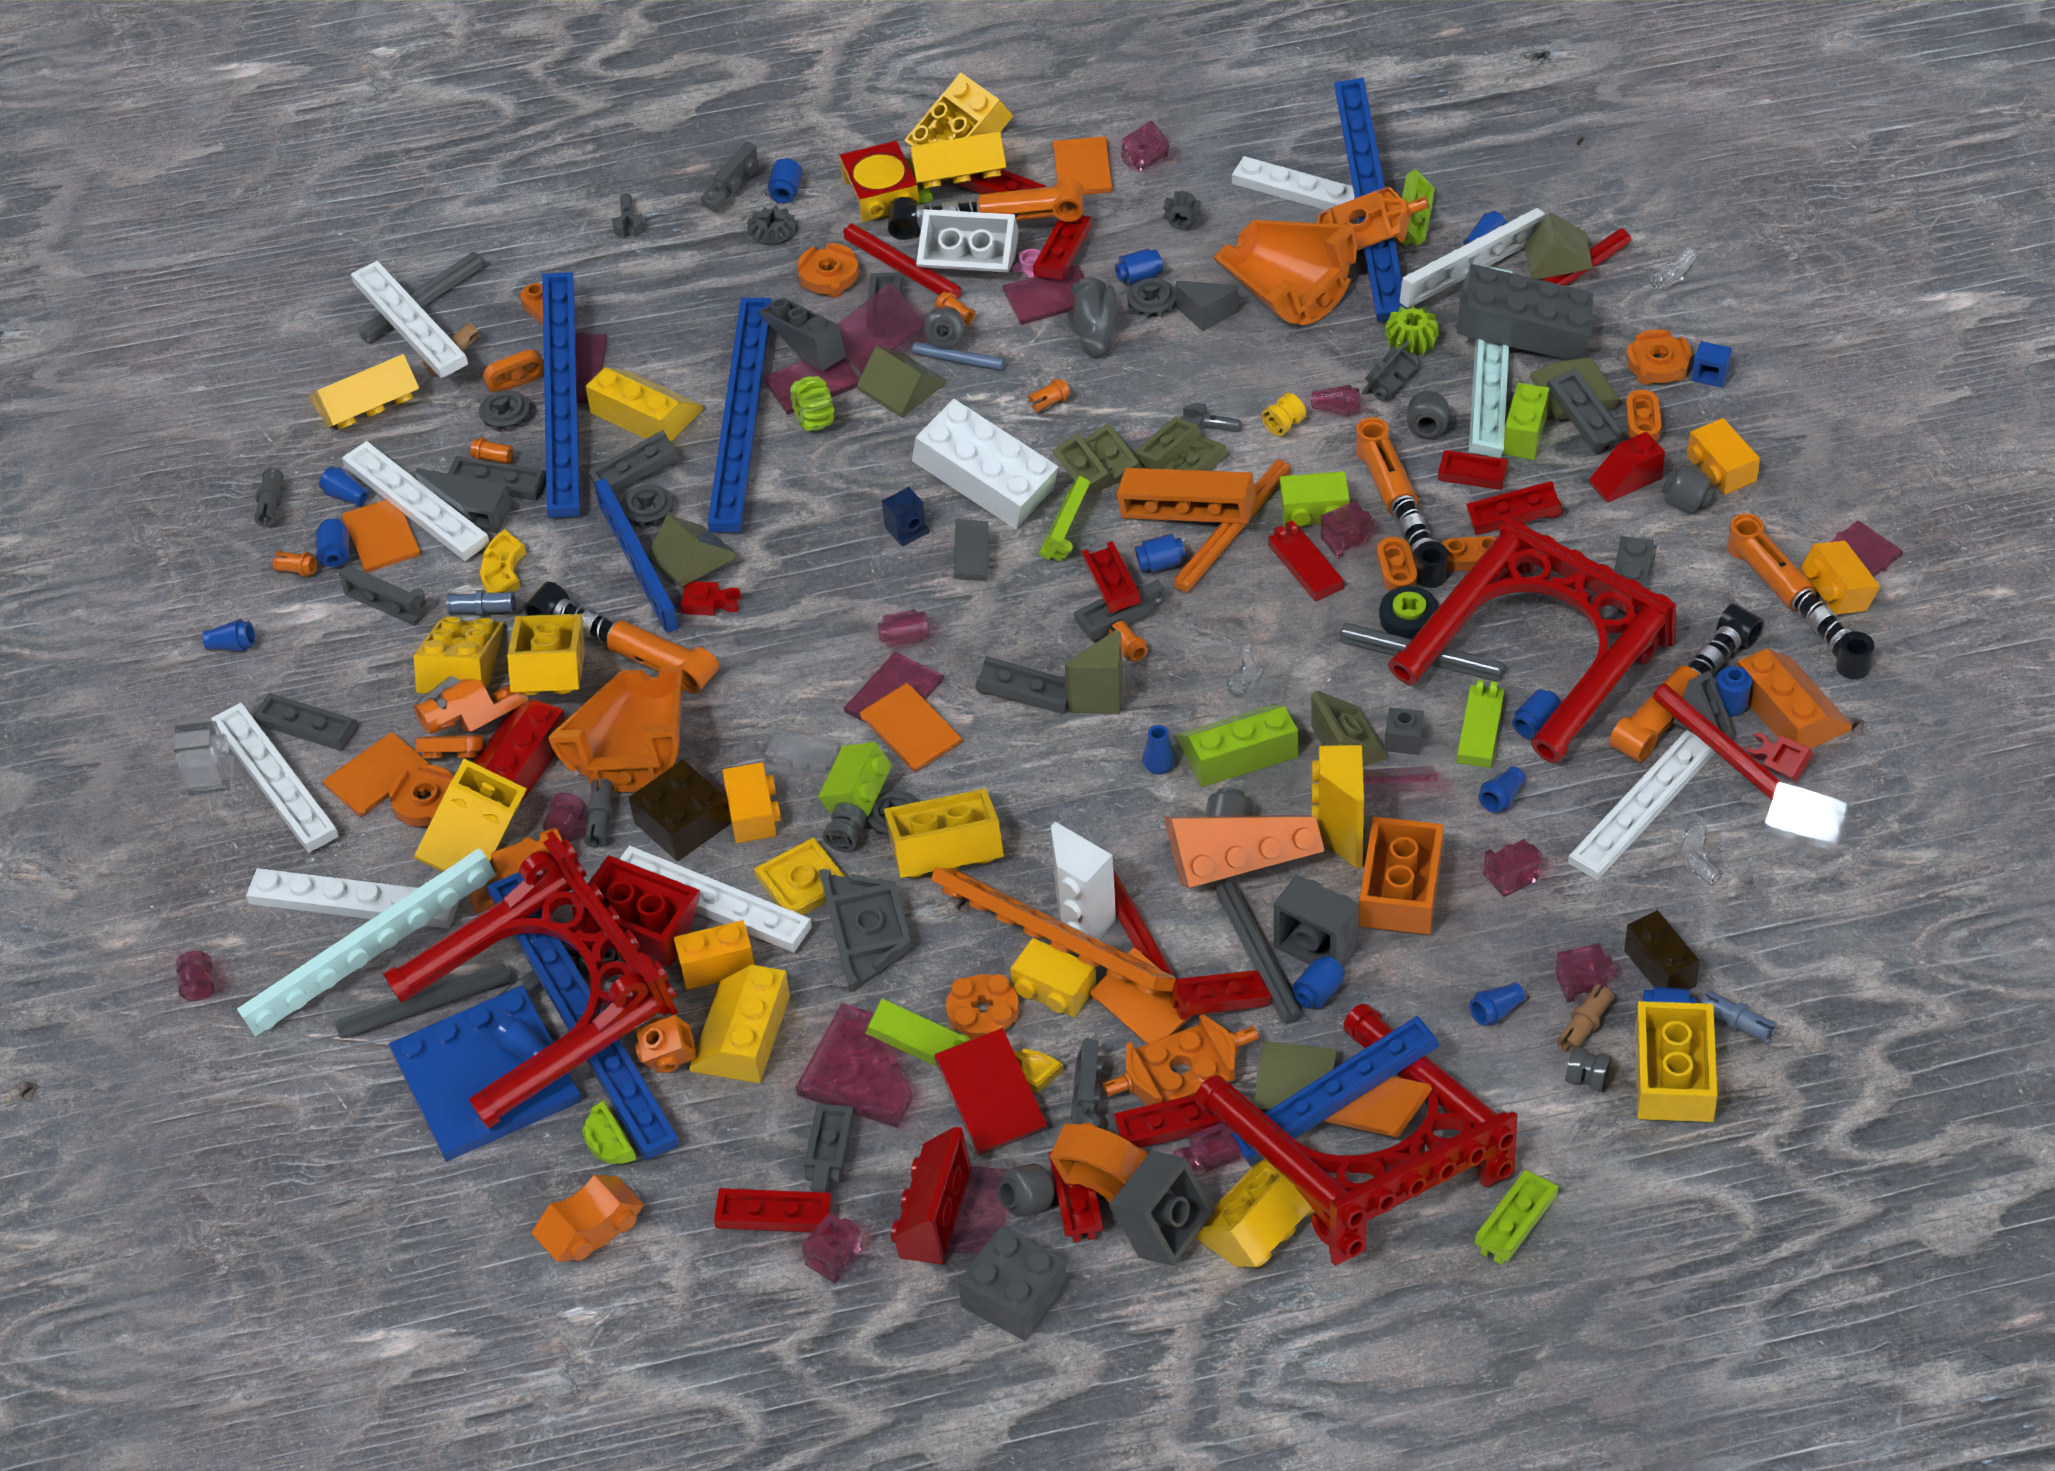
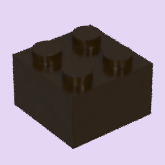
(680, 810)

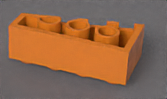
(1232, 845)

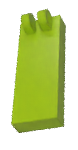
(1414, 188)
(1055, 544)
(1480, 725)
(911, 1032)
(1515, 1216)

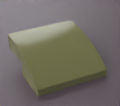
(1589, 372)
(1180, 448)
(1096, 458)
(1288, 1069)

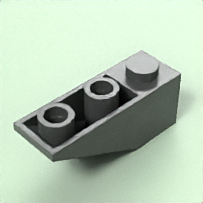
(807, 333)
(478, 500)

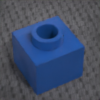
(1711, 364)

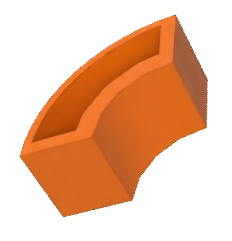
(1095, 1158)
(587, 1219)

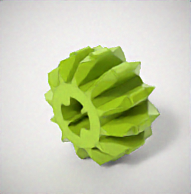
(1412, 325)
(812, 403)

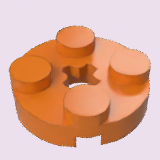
(817, 278)
(1650, 369)
(407, 787)
(981, 989)

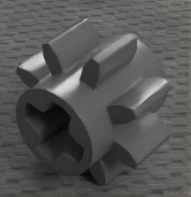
(1182, 209)

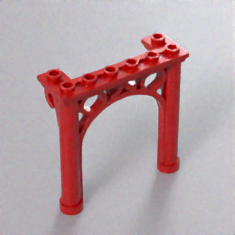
(1647, 623)
(630, 1000)
(1399, 1171)

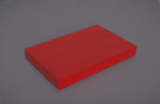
(990, 1091)

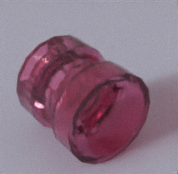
(565, 814)
(195, 975)

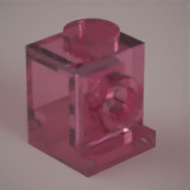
(1146, 139)
(1345, 528)
(1512, 867)
(1582, 969)
(832, 1246)

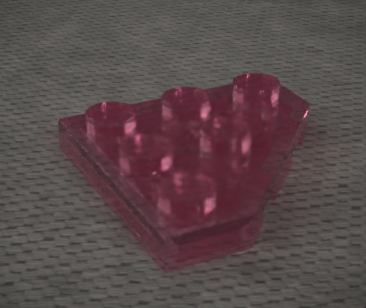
(856, 1071)

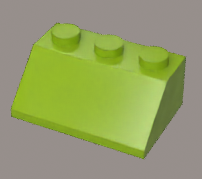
(1240, 744)

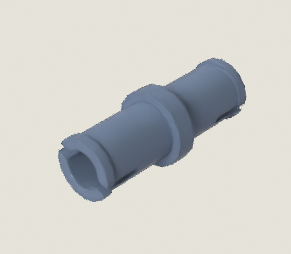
(481, 603)
(1740, 1017)

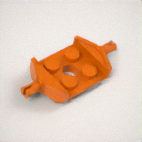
(1384, 212)
(1204, 1048)

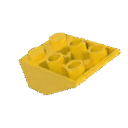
(960, 112)
(458, 651)
(470, 817)

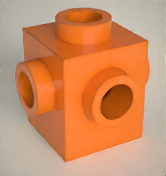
(665, 1044)

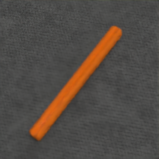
(1227, 531)

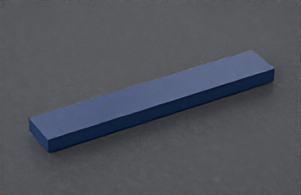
(636, 556)
(1348, 1082)

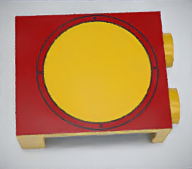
(877, 178)

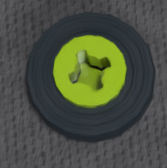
(1406, 610)

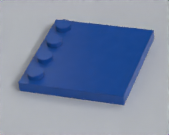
(459, 1058)

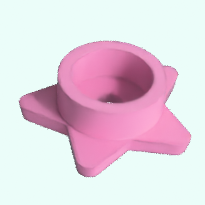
(1026, 261)

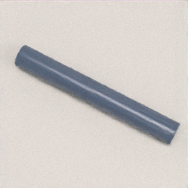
(959, 356)

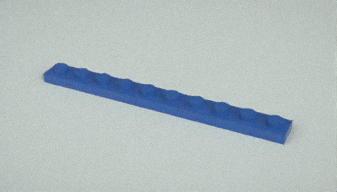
(1366, 178)
(560, 395)
(739, 418)
(611, 1065)

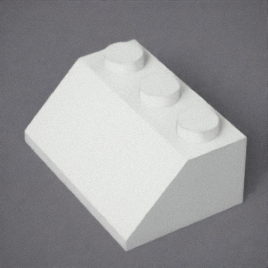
(967, 241)
(1083, 882)

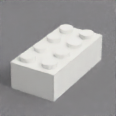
(984, 463)

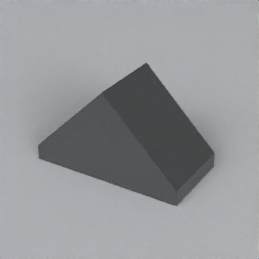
(1206, 302)
(1705, 698)

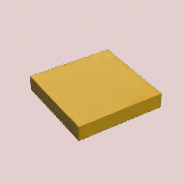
(794, 877)

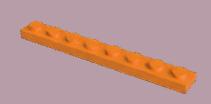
(1062, 936)

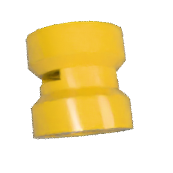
(1281, 416)

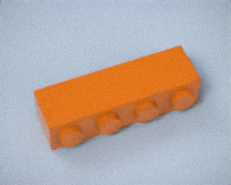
(1186, 495)

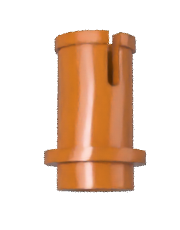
(949, 299)
(1050, 394)
(491, 451)
(303, 563)
(1133, 647)

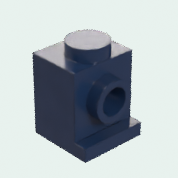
(904, 516)

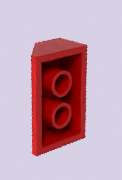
(521, 744)
(648, 906)
(933, 1198)

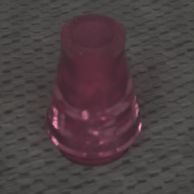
(1337, 400)

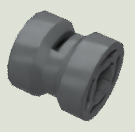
(845, 825)
(1588, 1068)

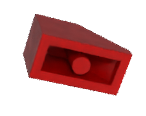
(1629, 467)

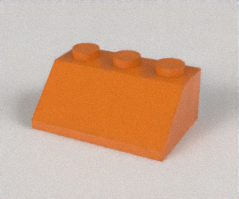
(1791, 700)

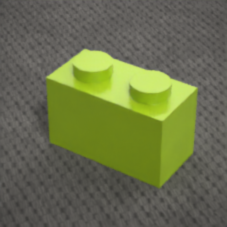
(1526, 421)
(1312, 495)
(856, 777)

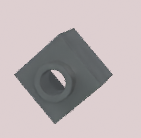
(1404, 731)

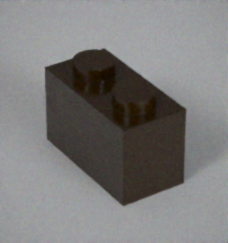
(1661, 953)

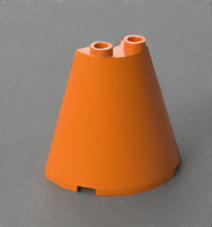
(1293, 266)
(625, 730)

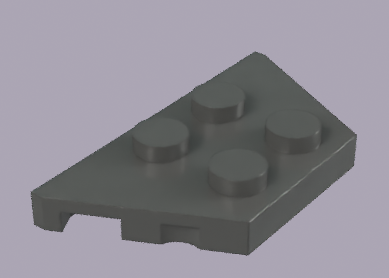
(866, 924)

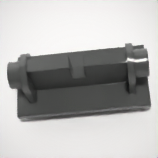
(1397, 363)

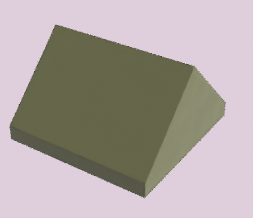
(1557, 249)
(897, 381)
(687, 550)
(1096, 677)
(1344, 724)

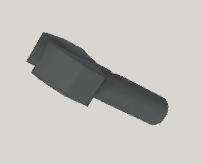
(627, 218)
(1197, 414)

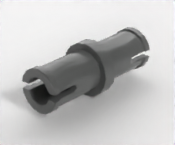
(268, 497)
(598, 813)

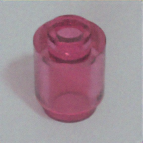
(903, 628)

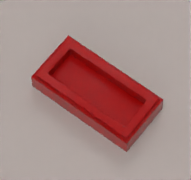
(1473, 469)

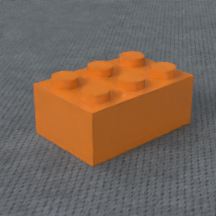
(1401, 875)

